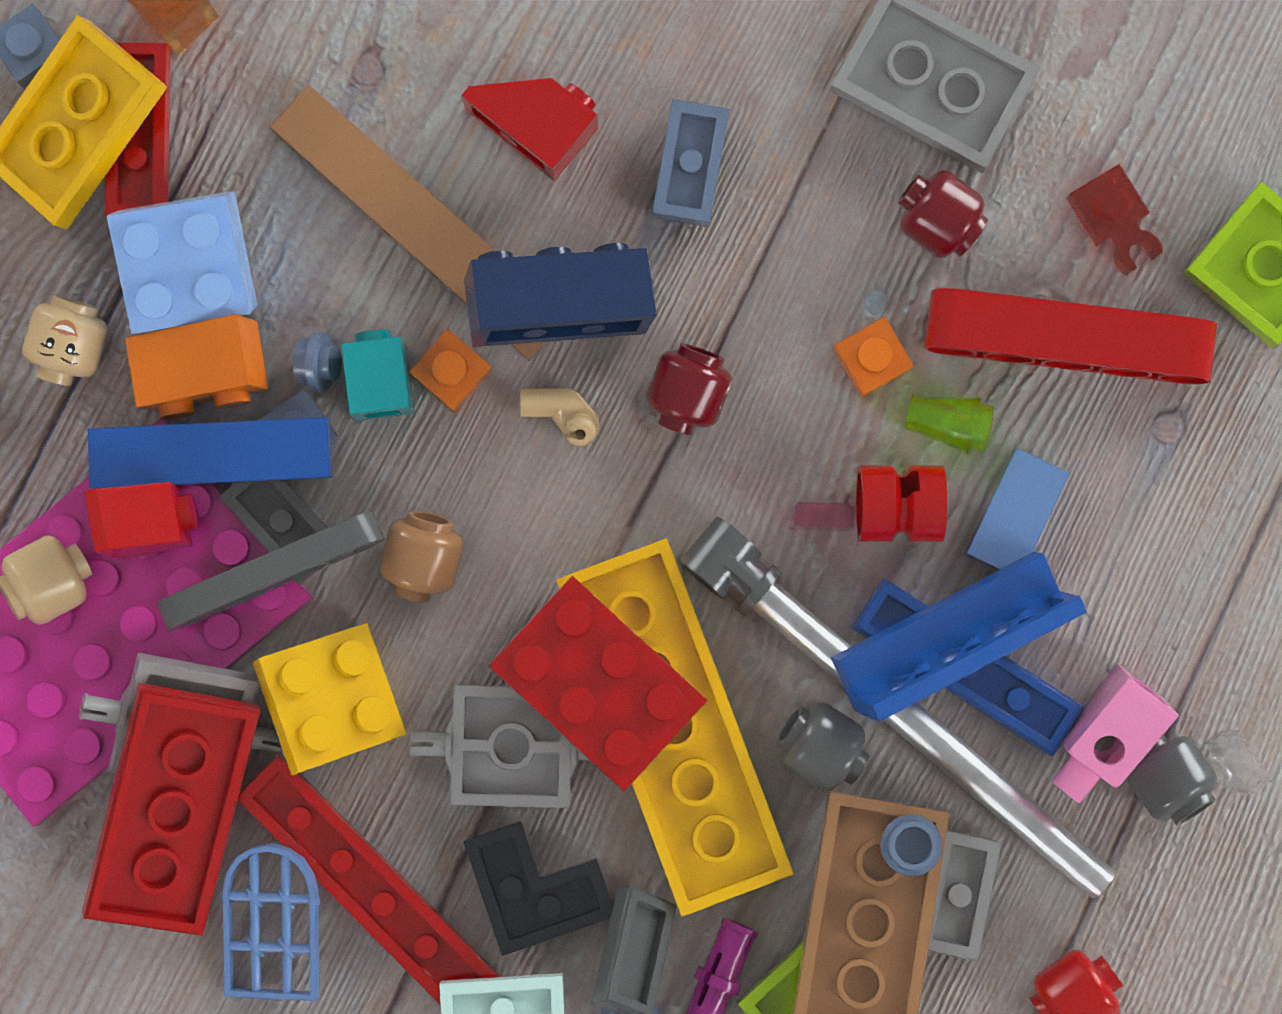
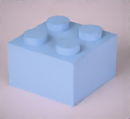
(182, 262)

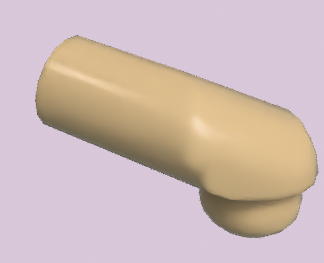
(566, 409)

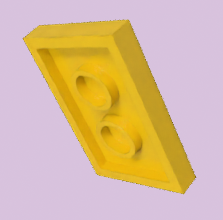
(74, 121)

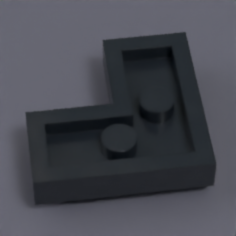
(532, 907)

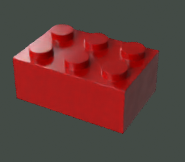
(597, 683)

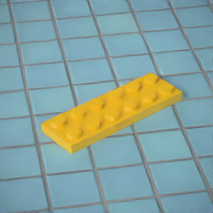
(702, 786)

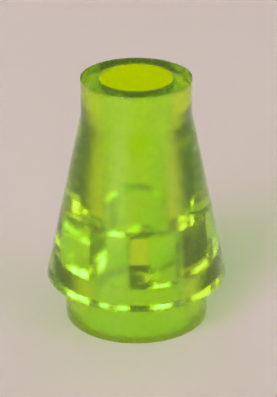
(954, 421)

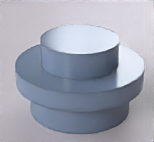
(316, 362)
(911, 845)

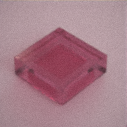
(822, 516)

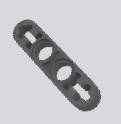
(270, 571)

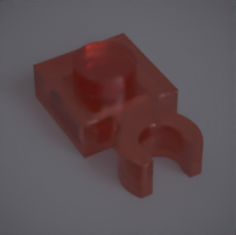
(1111, 210)

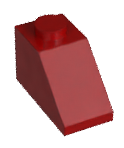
(536, 119)
(140, 519)

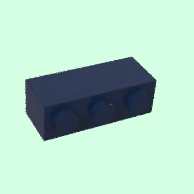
(559, 295)

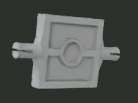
(180, 676)
(501, 751)

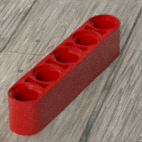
(1070, 336)

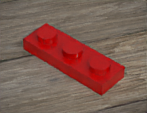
(142, 168)

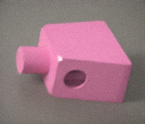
(1118, 709)

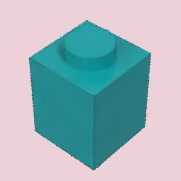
(377, 376)

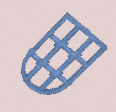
(285, 943)

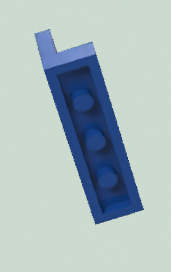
(954, 637)

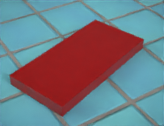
(170, 809)

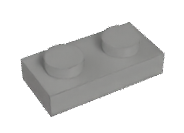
(963, 895)

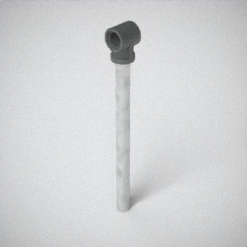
(730, 566)

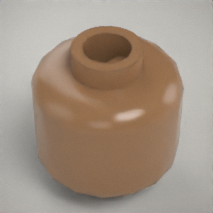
(421, 555)

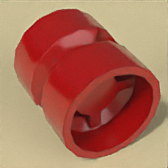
(901, 503)

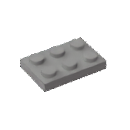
(935, 80)

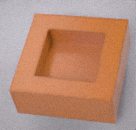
(873, 357)
(450, 370)

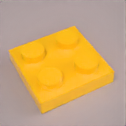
(329, 698)

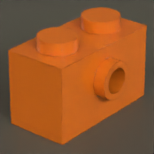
(197, 365)

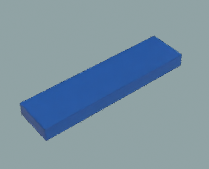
(210, 452)
(998, 690)

